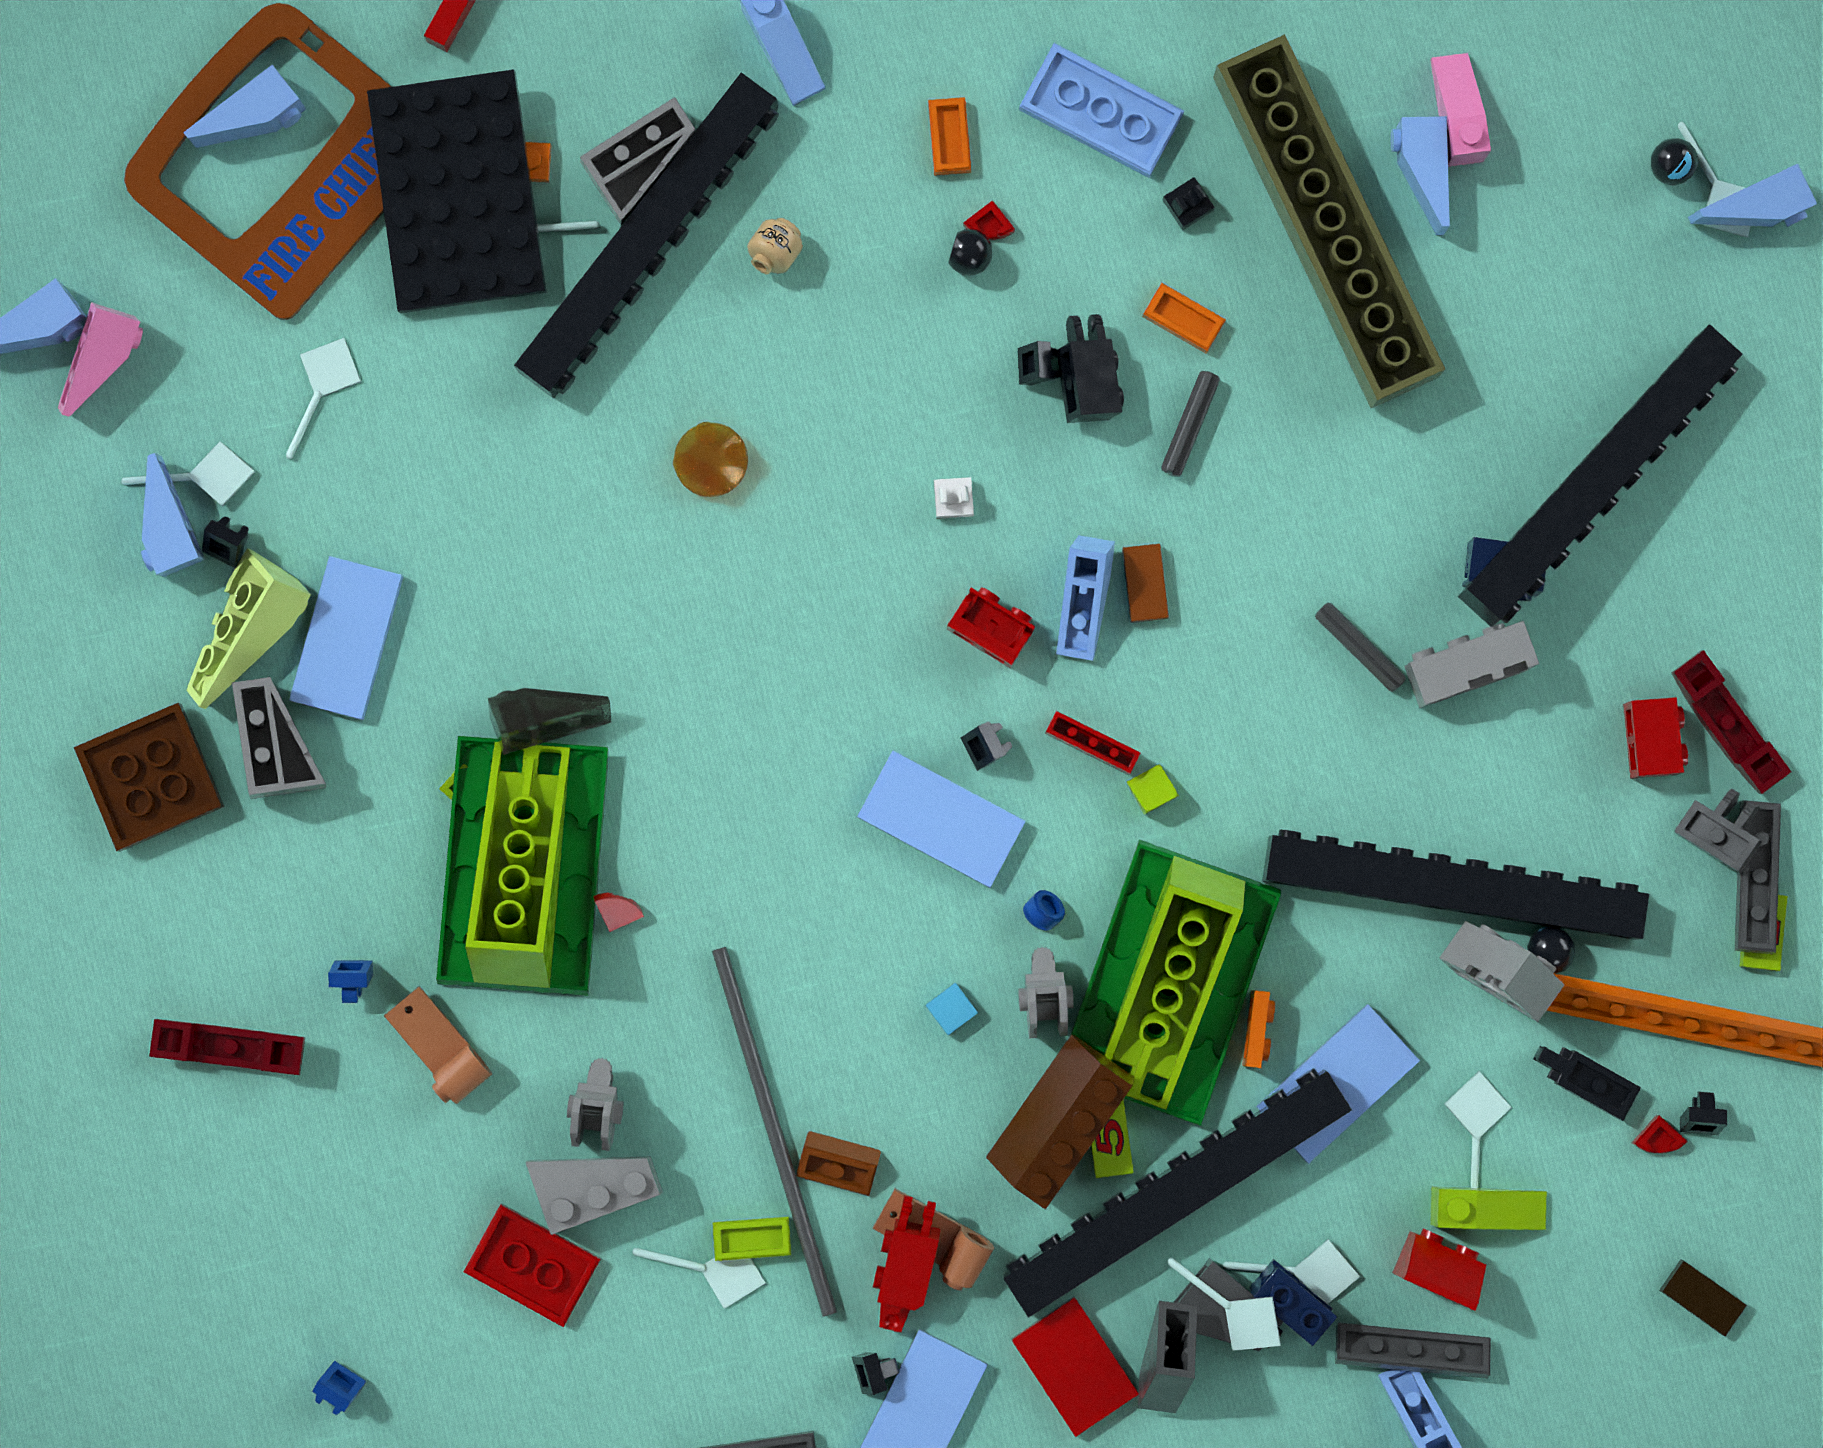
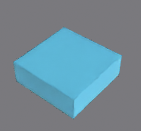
(951, 1009)

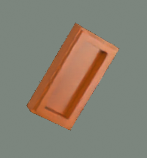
(949, 136)
(1183, 318)

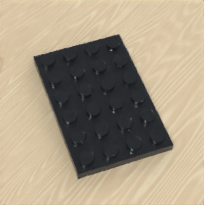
(456, 191)

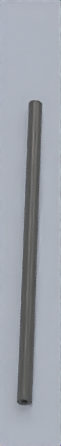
(774, 1131)

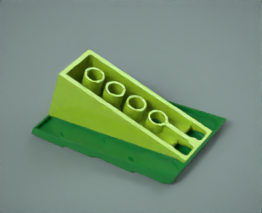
(522, 867)
(1174, 976)

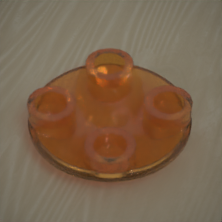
(710, 459)

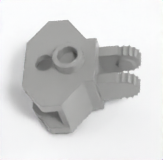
(1045, 993)
(595, 1105)

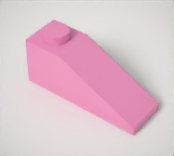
(1462, 104)
(99, 353)

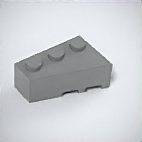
(637, 156)
(1471, 663)
(271, 745)
(1503, 969)
(590, 1188)

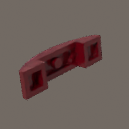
(1728, 724)
(227, 1046)

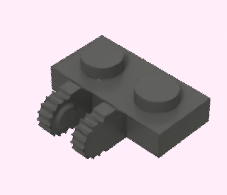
(1718, 836)

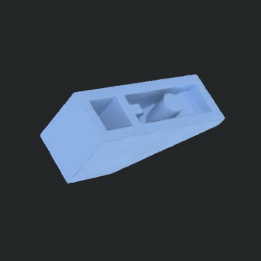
(783, 47)
(253, 110)
(1424, 163)
(1765, 203)
(42, 320)
(166, 528)
(1084, 596)
(1418, 1410)

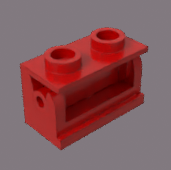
(991, 626)
(1655, 737)

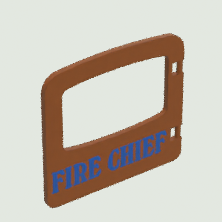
(320, 214)

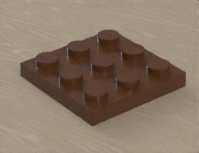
(148, 777)

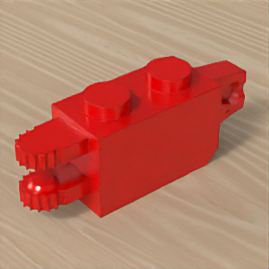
(907, 1267)

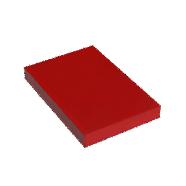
(532, 1265)
(1074, 1366)

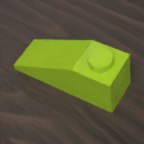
(1488, 1208)

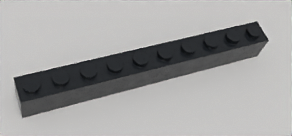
(647, 236)
(1600, 476)
(1454, 886)
(1175, 1192)

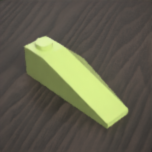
(257, 614)

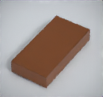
(1145, 583)

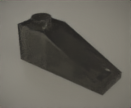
(538, 716)

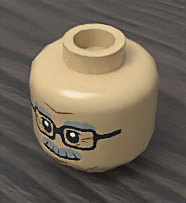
(775, 246)

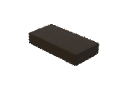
(1702, 1297)

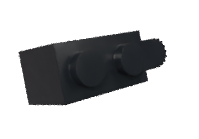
(1089, 373)

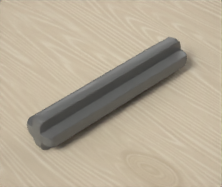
(1190, 423)
(1360, 647)

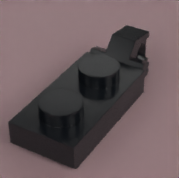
(1589, 1080)

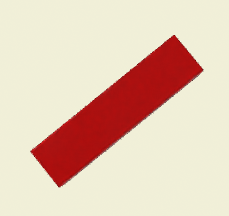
(447, 23)
(1092, 743)

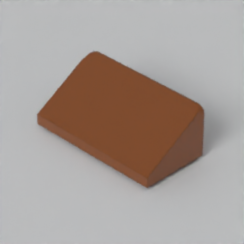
(838, 1163)

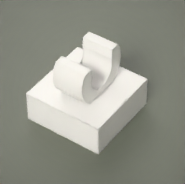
(953, 498)

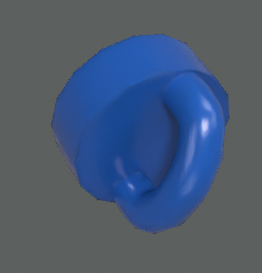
(1044, 910)

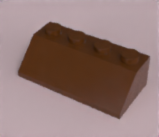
(1059, 1120)

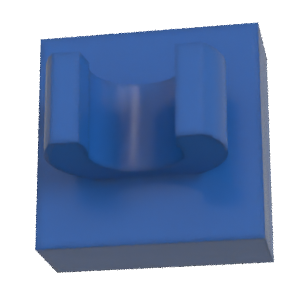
(351, 977)
(338, 1387)

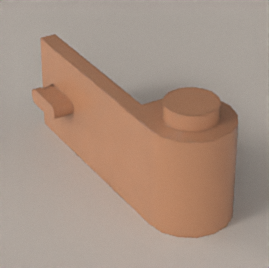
(439, 1046)
(959, 1251)

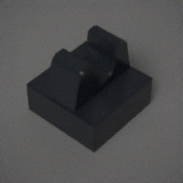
(1188, 203)
(1035, 363)
(223, 542)
(984, 745)
(1702, 1116)
(873, 1371)

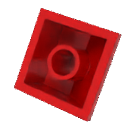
(1440, 1269)

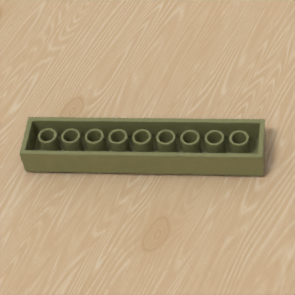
(1328, 221)

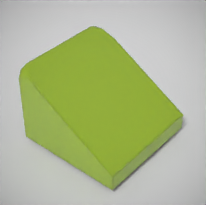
(1152, 789)

